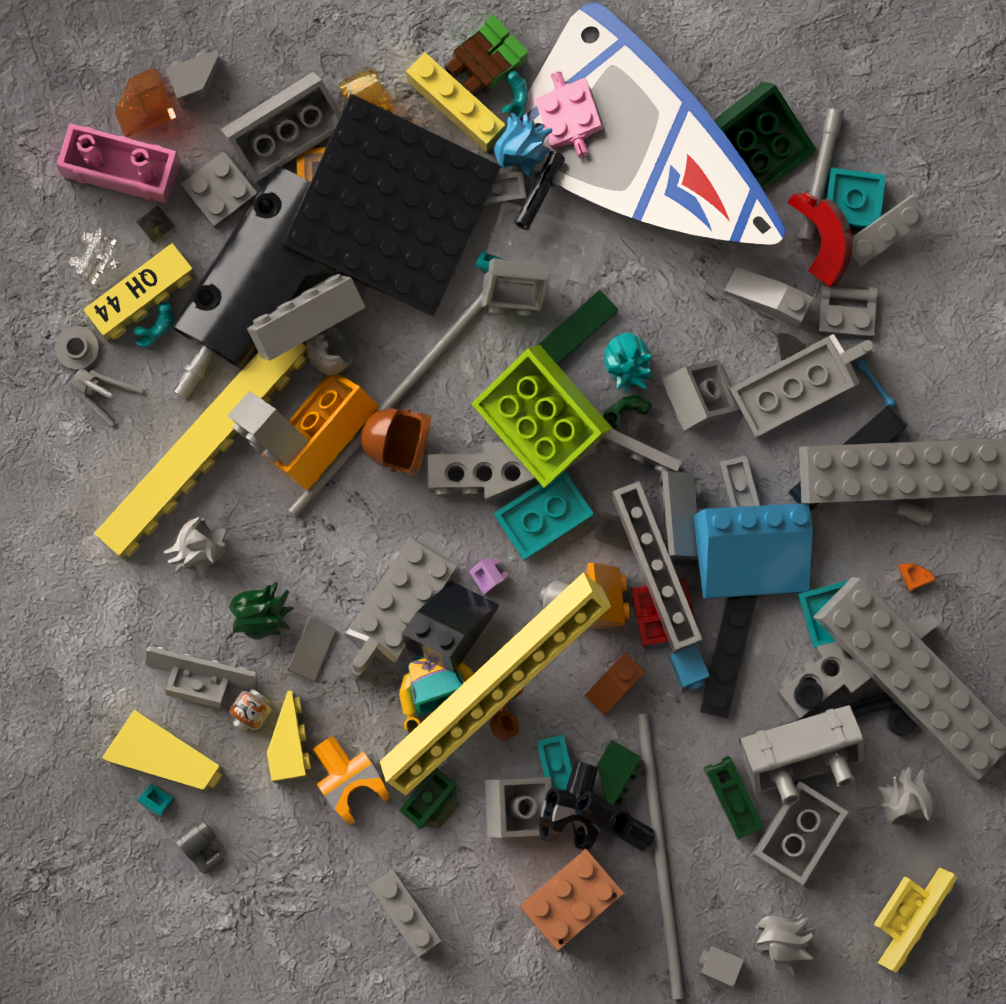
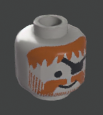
(250, 710)

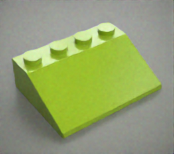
(541, 415)

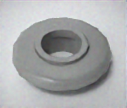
(76, 361)

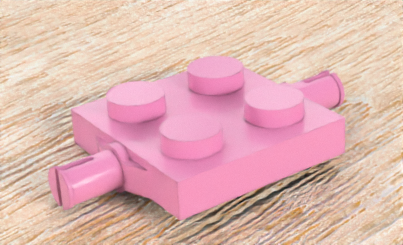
(569, 113)

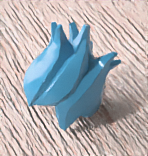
(522, 144)

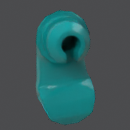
(519, 88)
(163, 322)

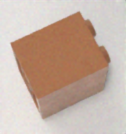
(571, 899)

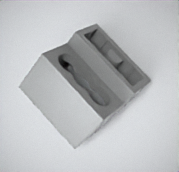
(514, 286)

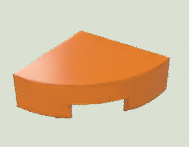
(915, 576)

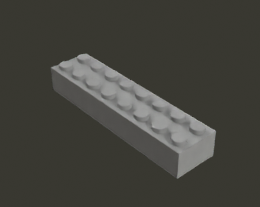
(902, 470)
(914, 677)

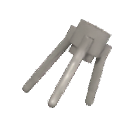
(88, 383)

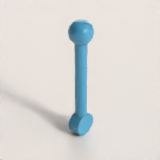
(862, 365)

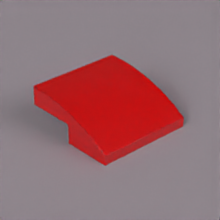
(648, 621)

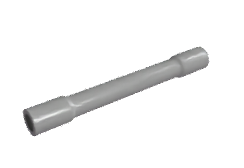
(830, 134)

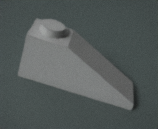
(769, 296)

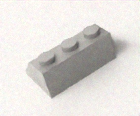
(678, 506)

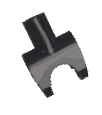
(560, 808)

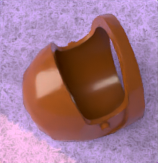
(396, 439)

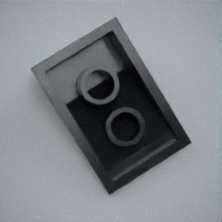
(448, 625)

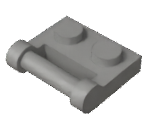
(845, 319)

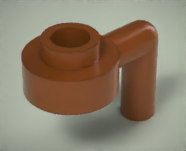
(504, 723)

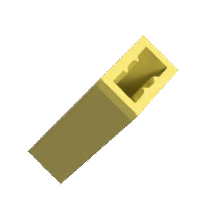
(155, 751)

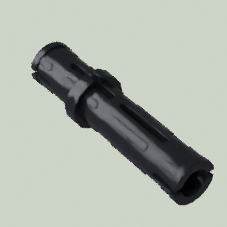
(539, 190)

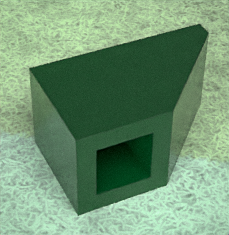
(615, 769)

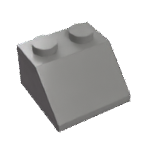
(700, 394)
(515, 806)

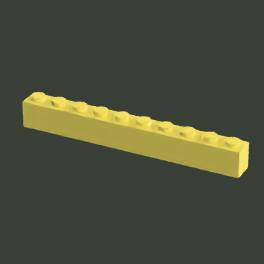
(193, 453)
(495, 684)

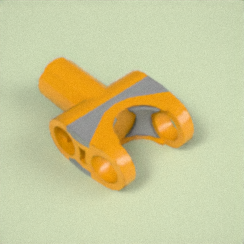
(346, 776)

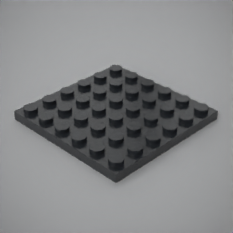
(391, 205)

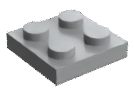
(219, 190)

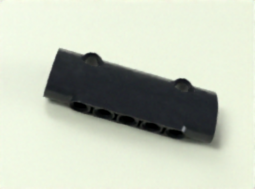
(249, 273)

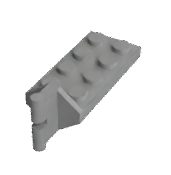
(798, 384)
(406, 587)

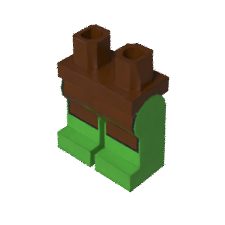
(487, 57)

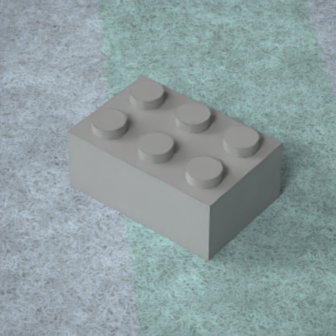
(800, 834)

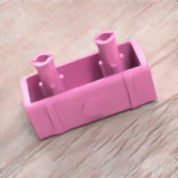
(118, 163)

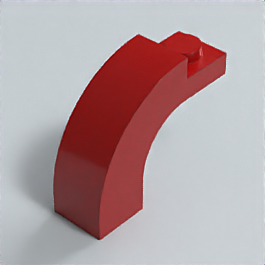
(835, 237)

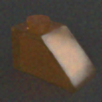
(143, 103)

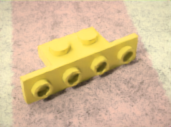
(909, 914)

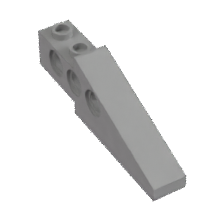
(496, 459)
(849, 672)

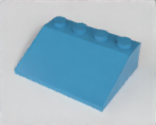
(754, 550)

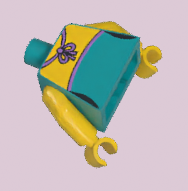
(428, 687)

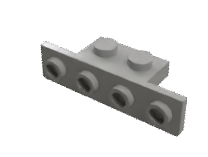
(198, 678)

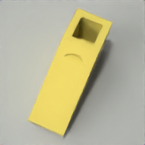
(286, 749)

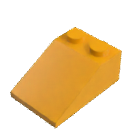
(613, 585)

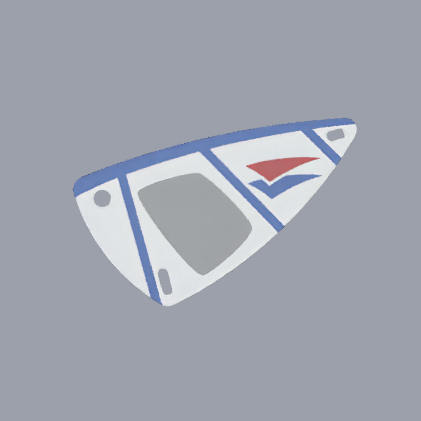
(658, 144)

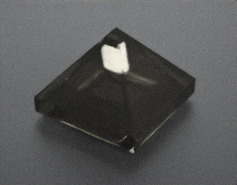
(155, 224)

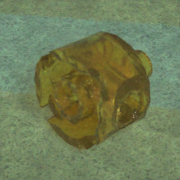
(368, 88)

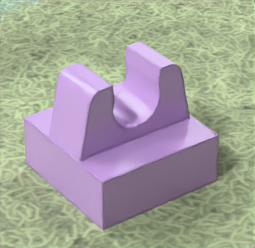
(487, 575)

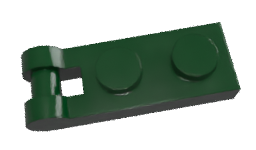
(734, 798)

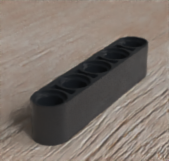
(880, 429)

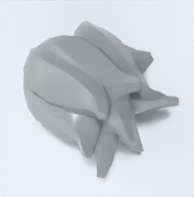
(197, 546)
(908, 801)
(785, 940)

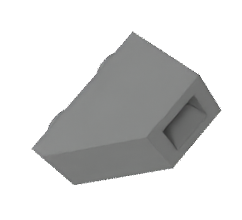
(194, 77)

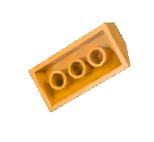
(329, 423)

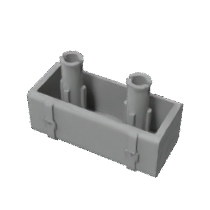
(802, 751)

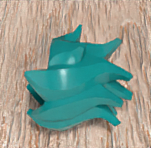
(628, 361)

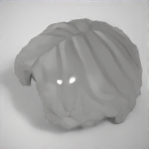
(327, 353)

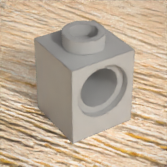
(720, 965)

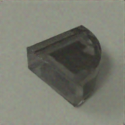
(788, 345)

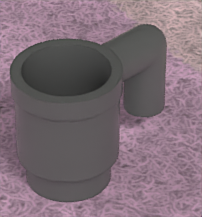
(195, 841)

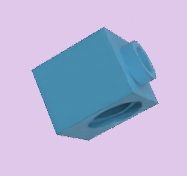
(689, 668)

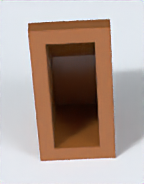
(615, 683)

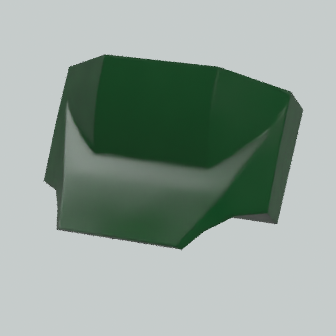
(431, 801)

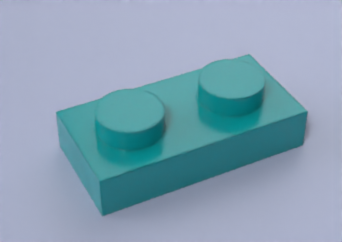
(555, 760)

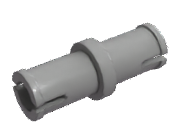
(194, 372)

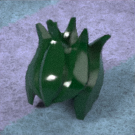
(259, 612)

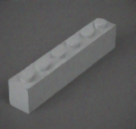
(656, 567)

